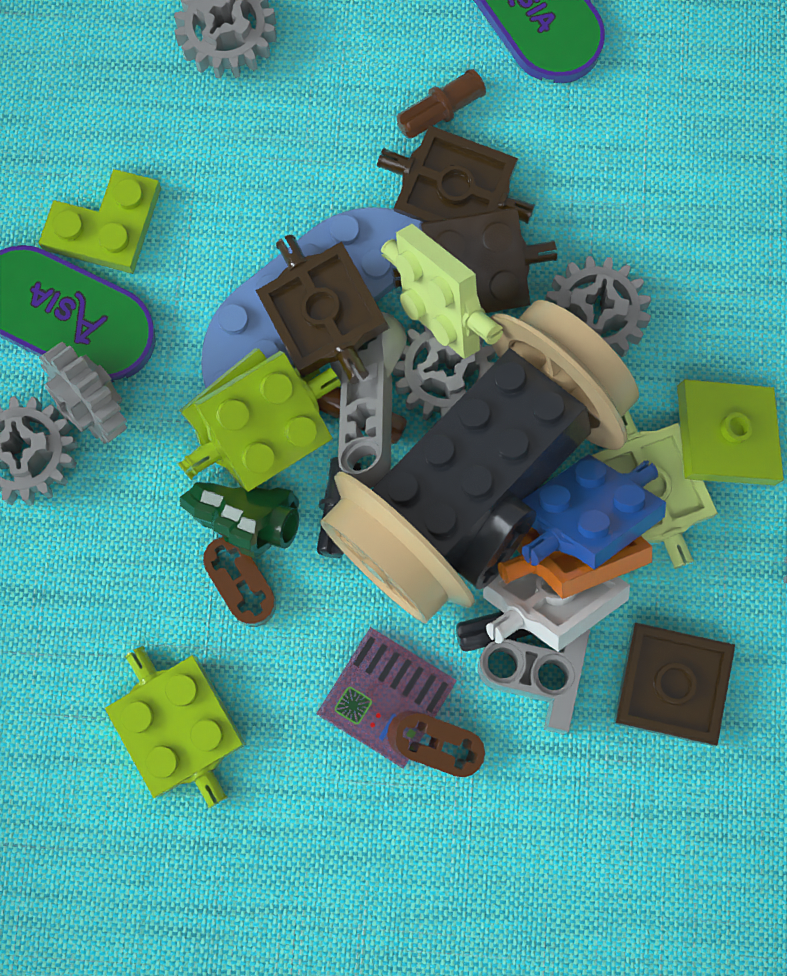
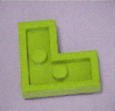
(108, 236)

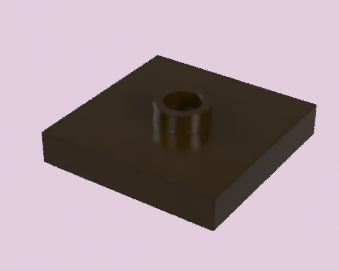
(674, 684)

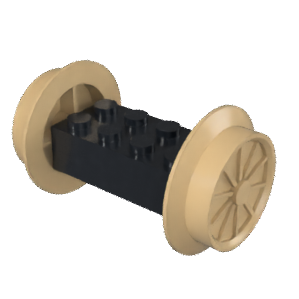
(497, 441)

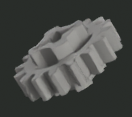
(226, 33)
(615, 310)
(428, 379)
(83, 392)
(44, 448)

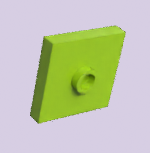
(729, 432)

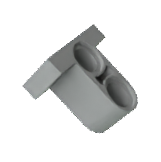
(525, 678)

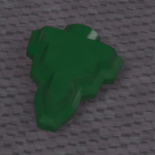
(245, 518)

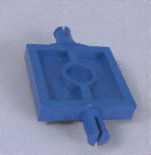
(592, 511)

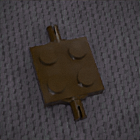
(453, 179)
(494, 251)
(322, 309)

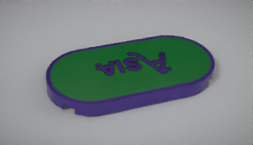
(548, 36)
(59, 302)

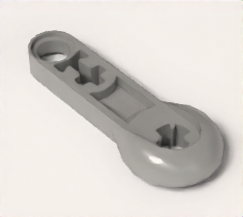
(370, 404)

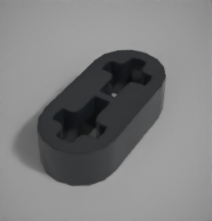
(496, 541)

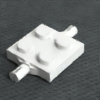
(536, 607)

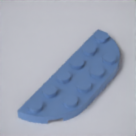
(244, 323)

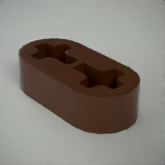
(229, 588)
(440, 733)

